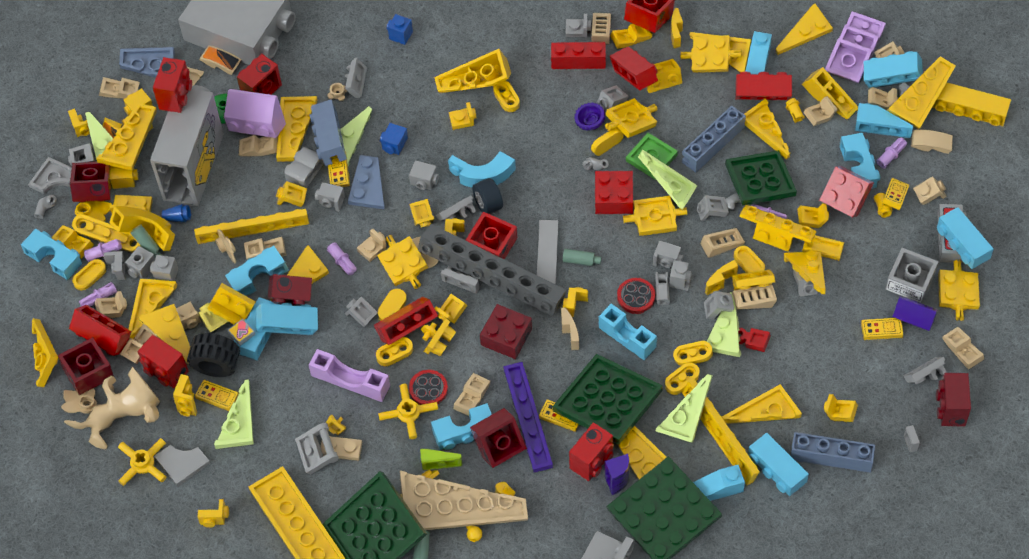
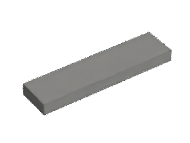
(547, 250)

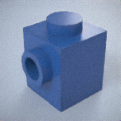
(400, 29)
(393, 139)

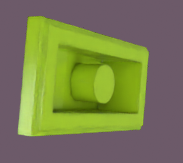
(438, 459)

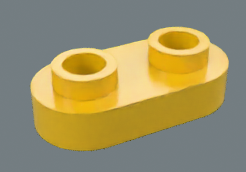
(507, 96)
(394, 352)
(692, 352)
(680, 378)

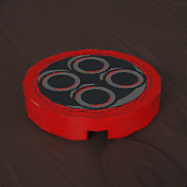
(636, 295)
(428, 387)

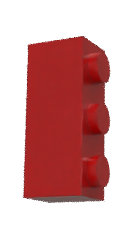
(578, 55)
(634, 68)
(763, 86)
(405, 320)
(107, 333)

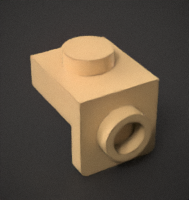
(882, 98)
(821, 112)
(930, 190)
(111, 307)

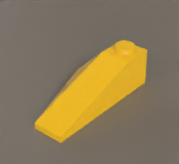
(478, 73)

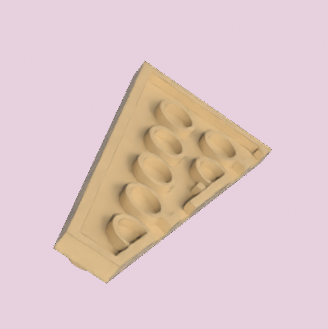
(451, 505)

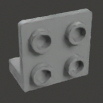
(608, 548)

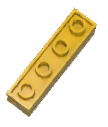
(973, 104)

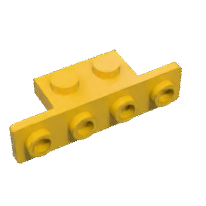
(776, 230)

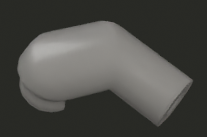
(595, 164)
(731, 200)
(44, 204)

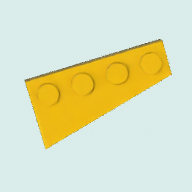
(921, 95)
(297, 119)
(129, 139)
(641, 452)

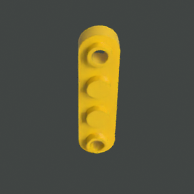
(103, 232)

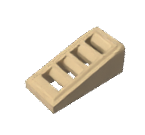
(601, 37)
(712, 248)
(766, 300)

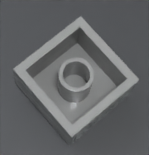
(911, 275)

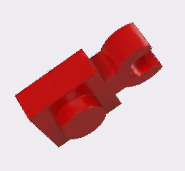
(755, 339)

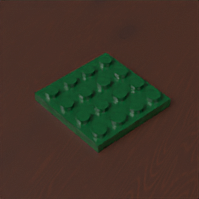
(608, 397)
(664, 511)
(375, 523)

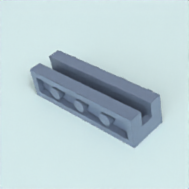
(328, 132)
(713, 139)
(832, 452)

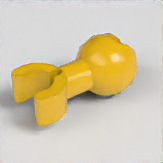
(474, 533)

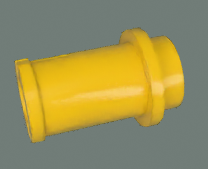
(794, 109)
(883, 210)

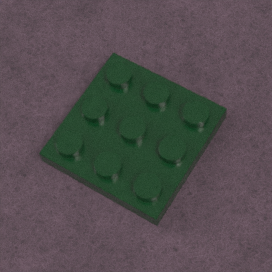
(760, 177)

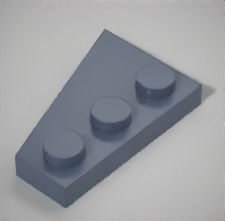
(145, 60)
(367, 185)

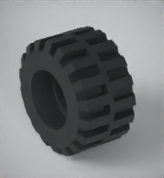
(213, 355)

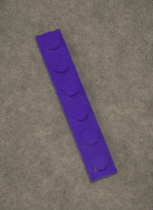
(528, 417)

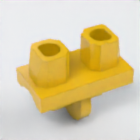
(443, 331)

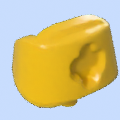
(335, 425)
(504, 488)

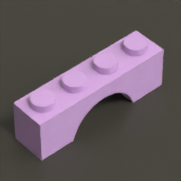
(367, 383)

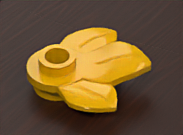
(93, 209)

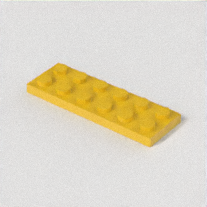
(293, 517)

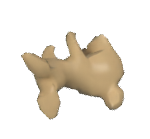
(133, 401)

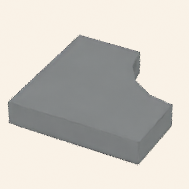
(50, 175)
(181, 464)

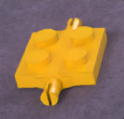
(711, 54)
(631, 117)
(654, 215)
(402, 261)
(958, 290)

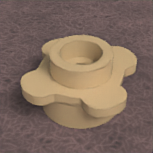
(337, 87)

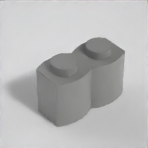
(303, 168)

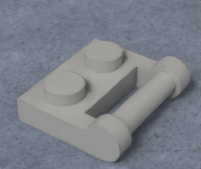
(311, 451)

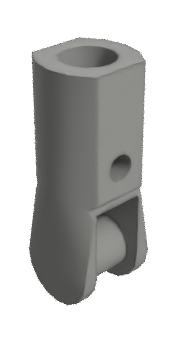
(662, 289)

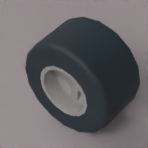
(487, 196)

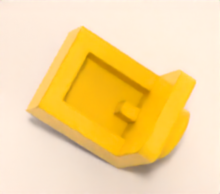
(421, 213)
(813, 216)
(574, 294)
(451, 309)
(840, 409)
(210, 518)

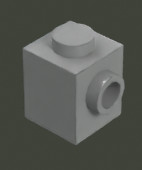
(423, 175)
(139, 263)
(164, 268)

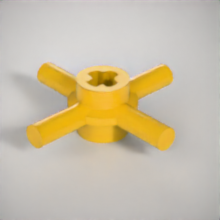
(408, 417)
(139, 467)

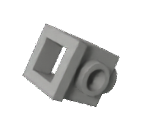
(79, 152)
(330, 196)
(666, 254)
(680, 275)

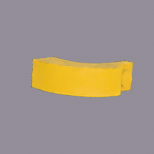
(127, 218)

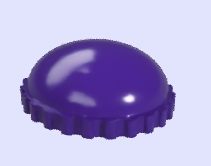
(589, 116)

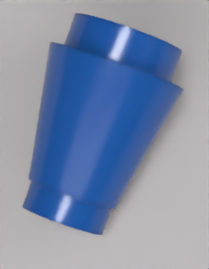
(177, 214)

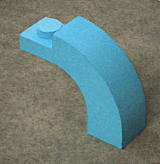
(498, 170)

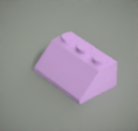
(253, 113)

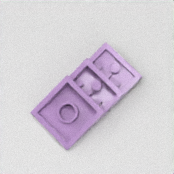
(854, 46)

